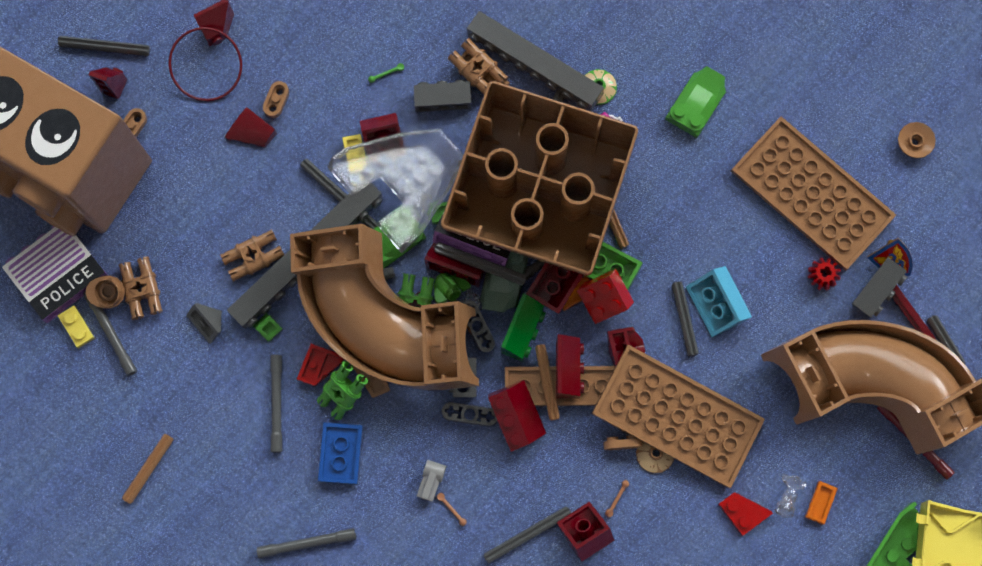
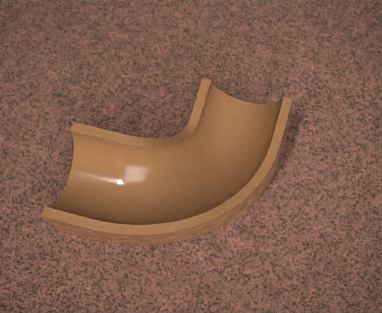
(367, 322)
(886, 368)

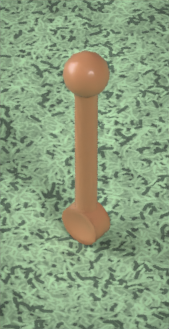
(441, 497)
(609, 512)

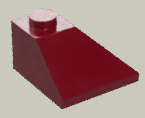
(218, 17)

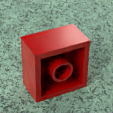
(605, 296)

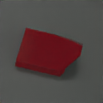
(619, 339)

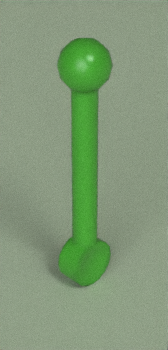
(400, 67)

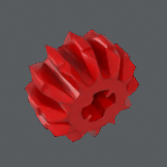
(830, 279)

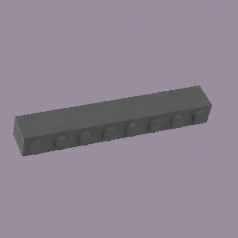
(535, 61)

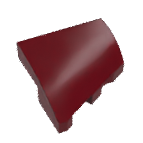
(251, 129)

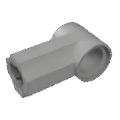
(432, 476)

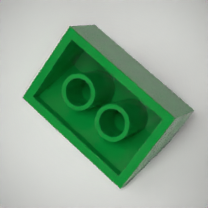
(523, 328)

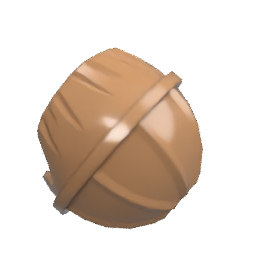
(105, 292)

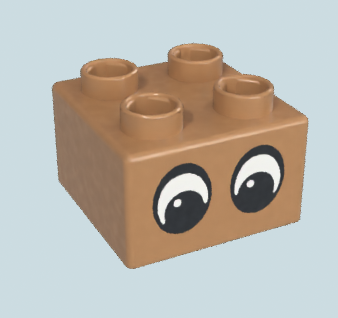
(63, 150)

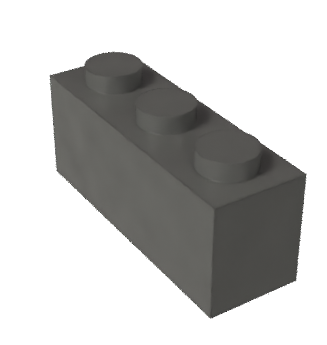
(442, 96)
(880, 288)

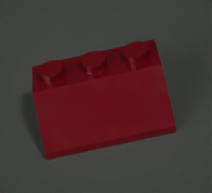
(447, 265)
(554, 286)
(569, 367)
(517, 415)

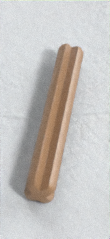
(547, 382)
(147, 469)

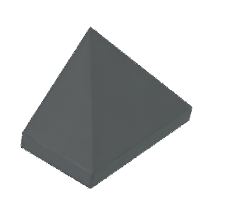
(206, 320)

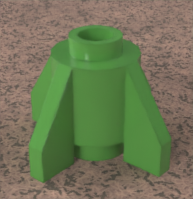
(448, 287)

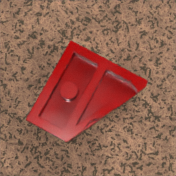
(318, 365)
(743, 512)

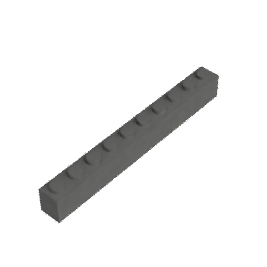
(278, 278)

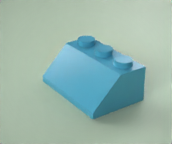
(718, 301)

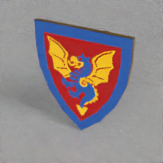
(896, 251)

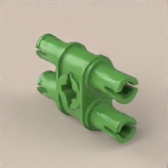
(424, 297)
(342, 390)

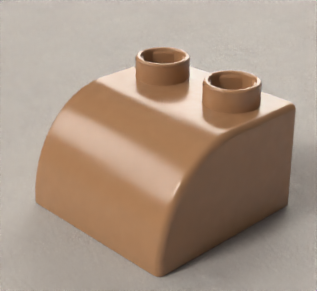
(539, 178)

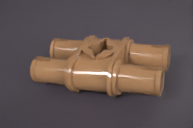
(479, 58)
(243, 251)
(149, 291)

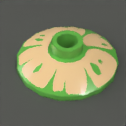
(607, 82)

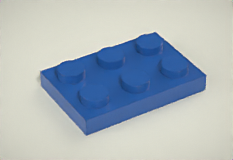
(340, 453)

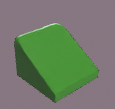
(267, 327)

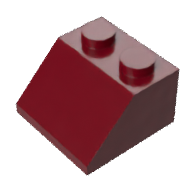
(379, 127)
(585, 531)

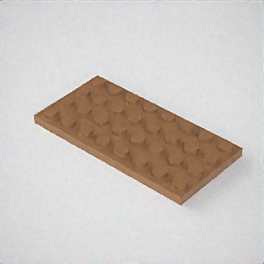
(813, 193)
(678, 416)

